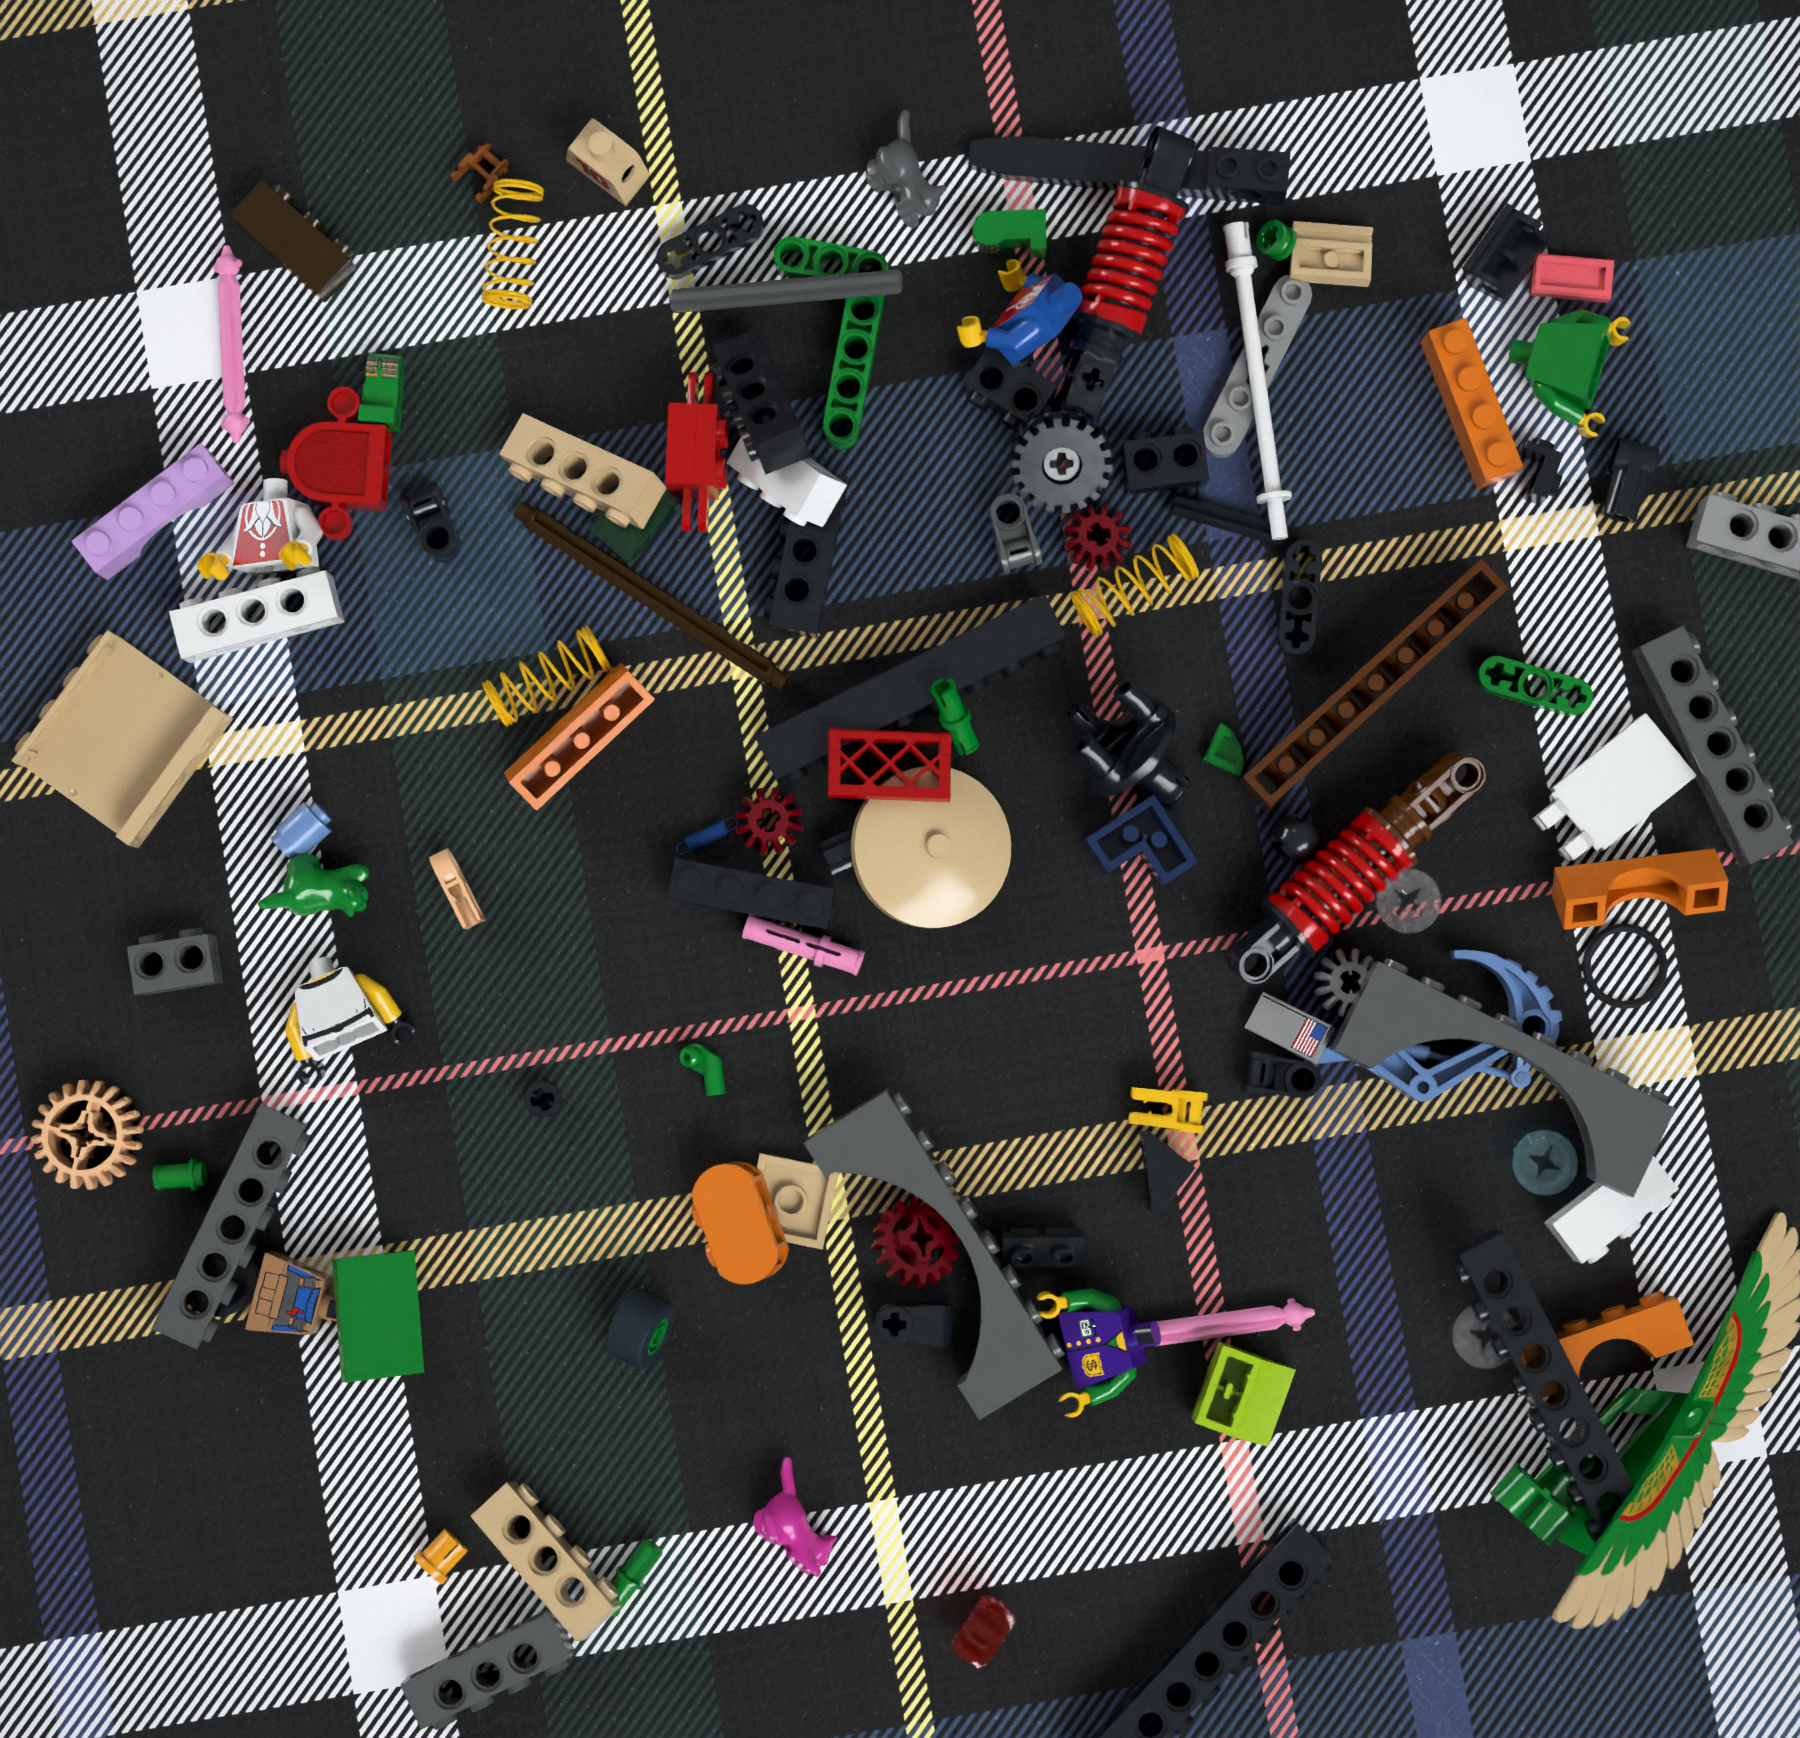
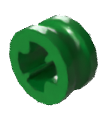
(1285, 241)

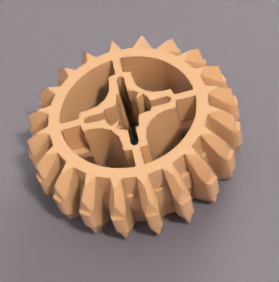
(81, 1148)

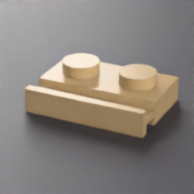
(1331, 254)

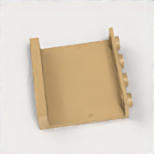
(121, 738)

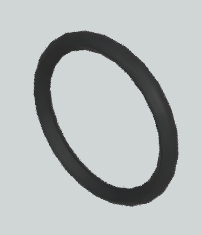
(1626, 1004)

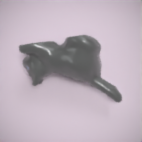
(898, 171)

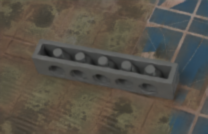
(1691, 735)
(175, 1316)

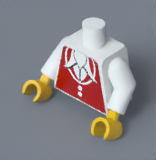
(268, 537)

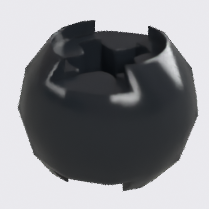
(1296, 839)

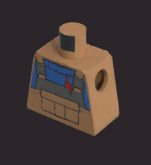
(290, 1297)

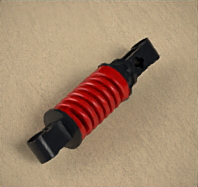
(1123, 267)

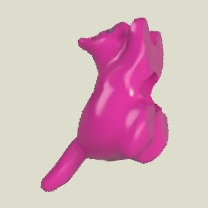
(786, 1524)

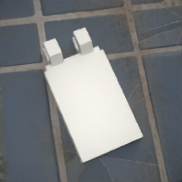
(1616, 787)

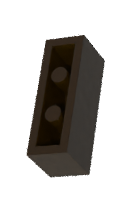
(294, 239)

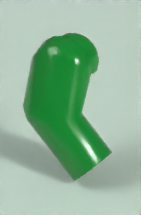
(707, 1064)

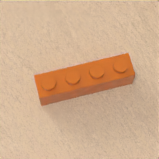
(1471, 403)
(578, 736)

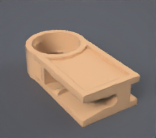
(456, 888)

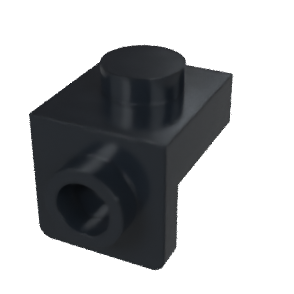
(1545, 478)

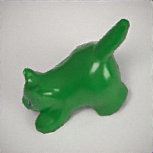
(313, 889)

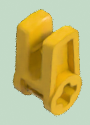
(1176, 1119)

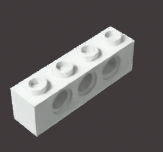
(319, 610)

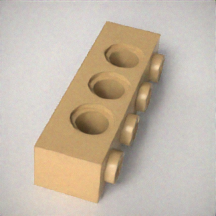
(535, 441)
(498, 1521)

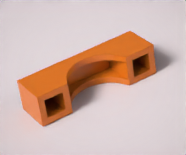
(1686, 880)
(1653, 1325)

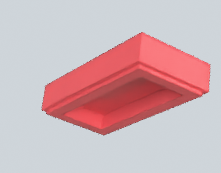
(1572, 278)

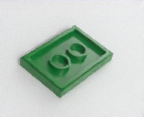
(377, 1316)

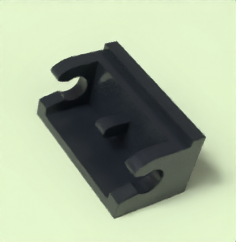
(1505, 254)

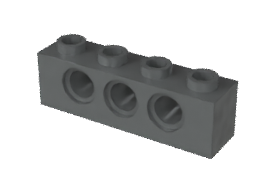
(425, 1687)

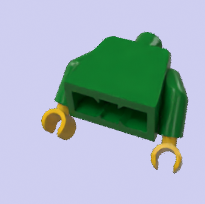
(1568, 363)

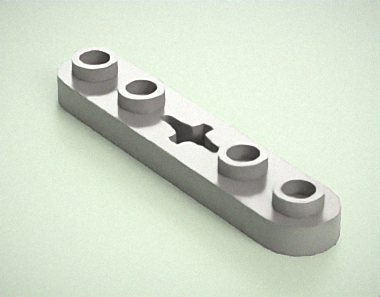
(1276, 330)

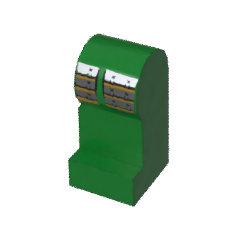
(1011, 230)
(382, 391)

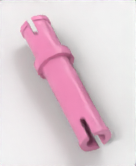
(846, 959)

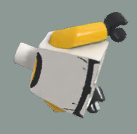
(336, 1014)

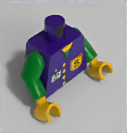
(1100, 1343)

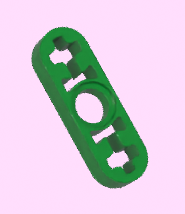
(1559, 704)

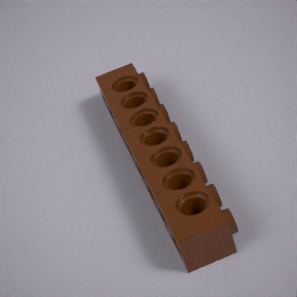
(1373, 684)

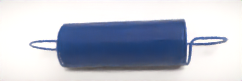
(706, 835)

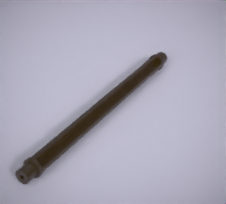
(651, 596)

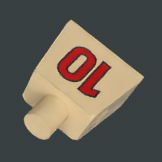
(605, 159)

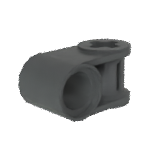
(1014, 536)

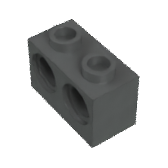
(175, 972)

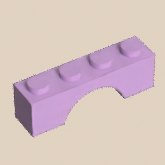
(125, 530)

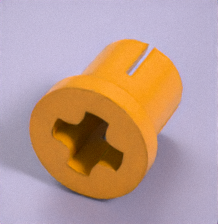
(441, 1556)

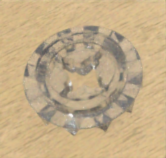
(1427, 900)
(1469, 1345)

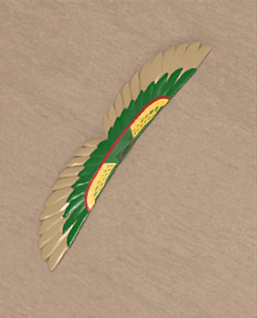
(1681, 1475)

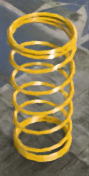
(492, 296)
(1182, 560)
(497, 702)

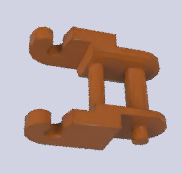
(471, 161)

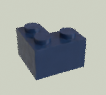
(1144, 832)

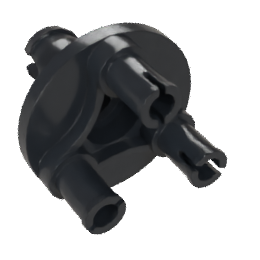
(1129, 748)

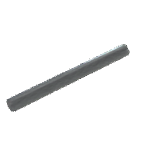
(786, 291)

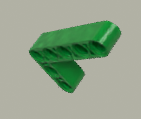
(851, 331)

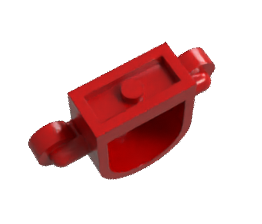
(341, 464)

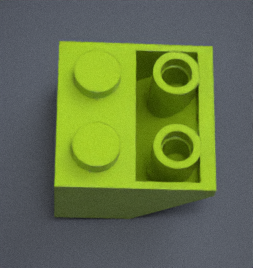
(1242, 1394)

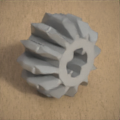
(1334, 982)

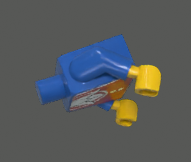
(1031, 317)

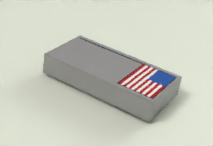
(1289, 1028)

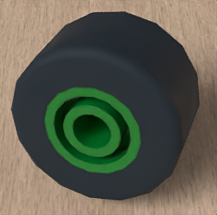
(639, 1328)

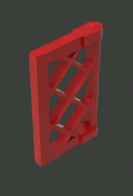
(869, 790)

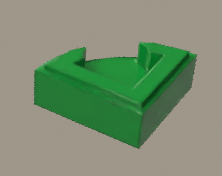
(1225, 751)

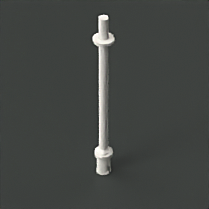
(1241, 266)

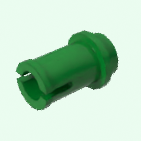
(180, 1175)

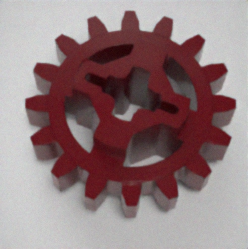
(905, 1255)

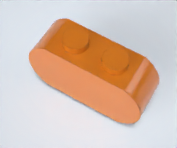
(739, 1222)

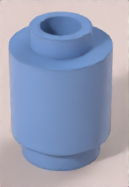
(302, 830)

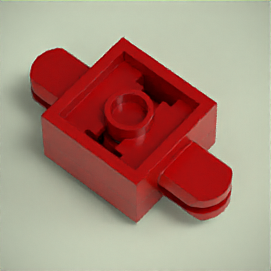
(694, 451)

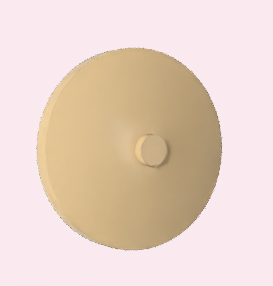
(932, 858)

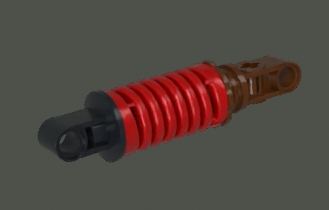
(1349, 866)

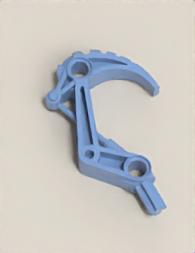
(1423, 1084)

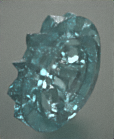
(1561, 1154)

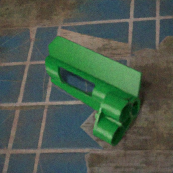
(1544, 1502)

